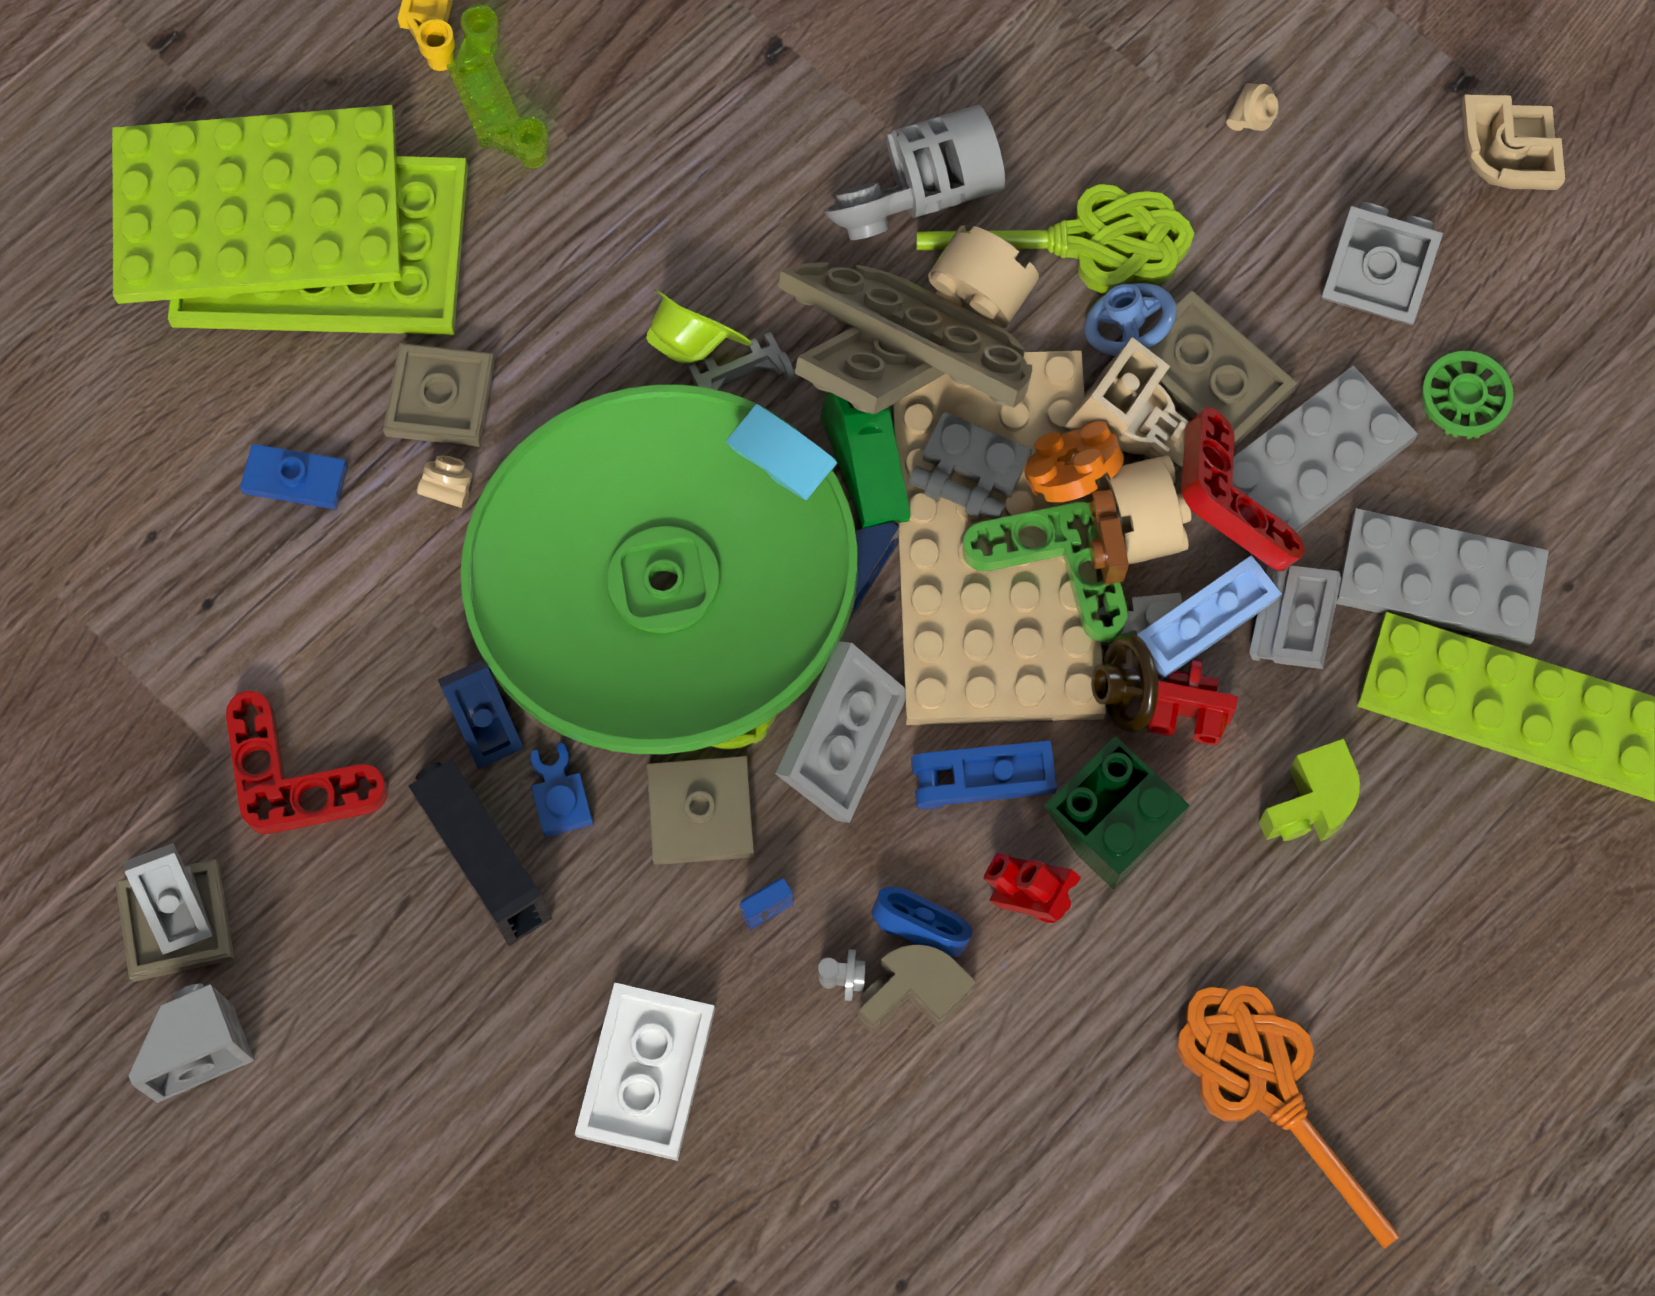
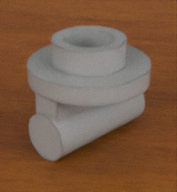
(843, 974)

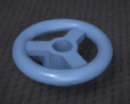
(1127, 308)

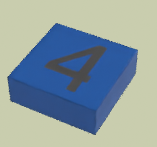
(766, 903)

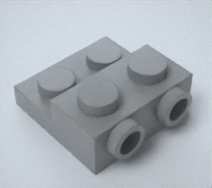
(1382, 263)

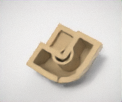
(1512, 143)

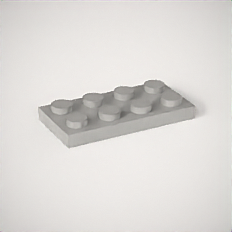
(1322, 450)
(1443, 577)

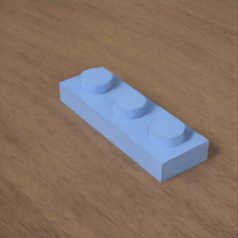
(1209, 616)

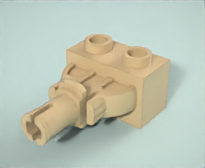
(1135, 405)

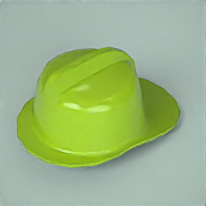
(686, 334)

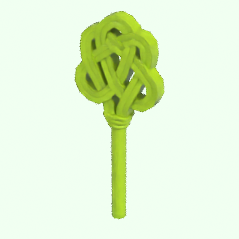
(1111, 238)

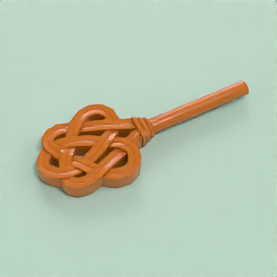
(1289, 1111)

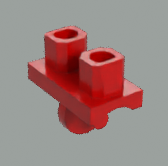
(1195, 698)
(1030, 887)

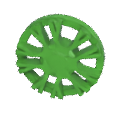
(1467, 394)

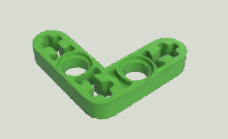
(1059, 542)

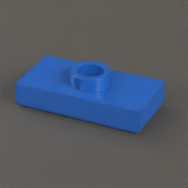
(294, 476)

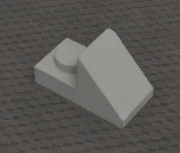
(168, 898)

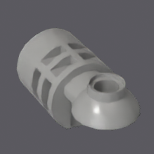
(934, 168)

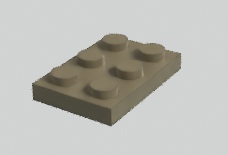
(1219, 369)

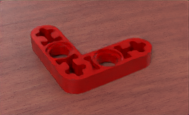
(1210, 494)
(272, 782)

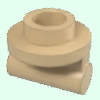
(1254, 108)
(446, 481)

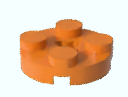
(1071, 462)

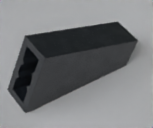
(480, 851)

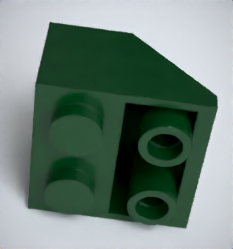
(1116, 812)

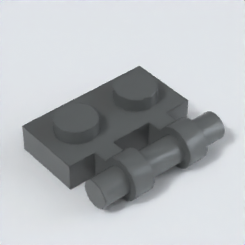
(975, 455)

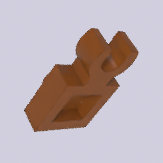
(1108, 547)

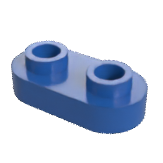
(921, 921)

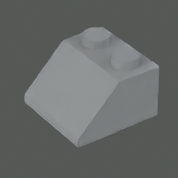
(190, 1044)

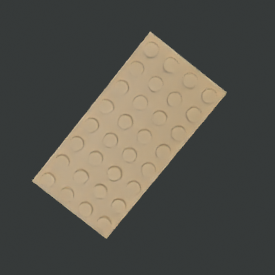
(1004, 637)

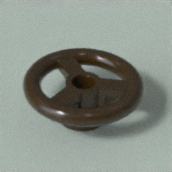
(1119, 681)

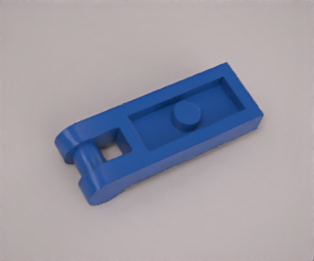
(985, 774)

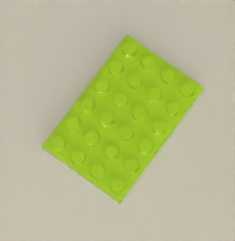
(255, 204)
(422, 303)

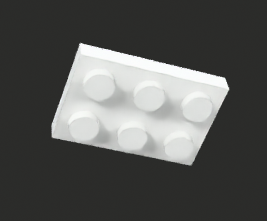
(645, 1071)

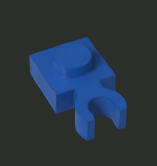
(560, 798)

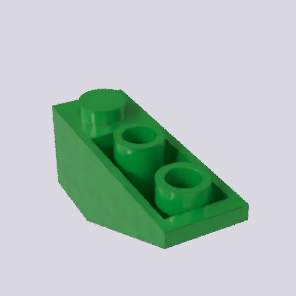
(868, 460)

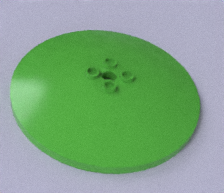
(602, 506)

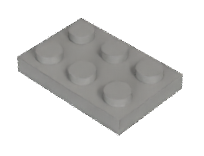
(842, 732)

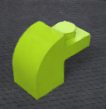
(1327, 797)

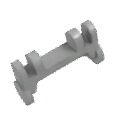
(767, 358)

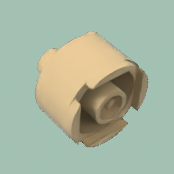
(982, 275)
(1149, 508)

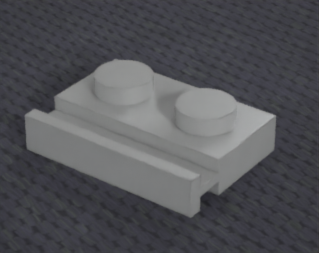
(1300, 621)

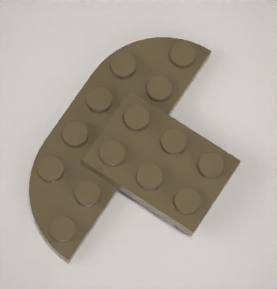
(900, 339)

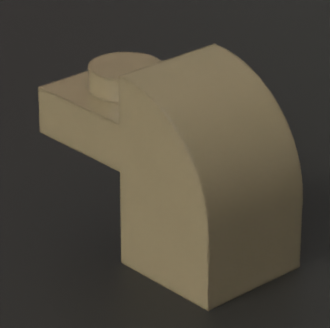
(916, 974)

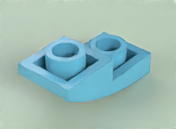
(781, 452)

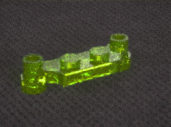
(486, 96)

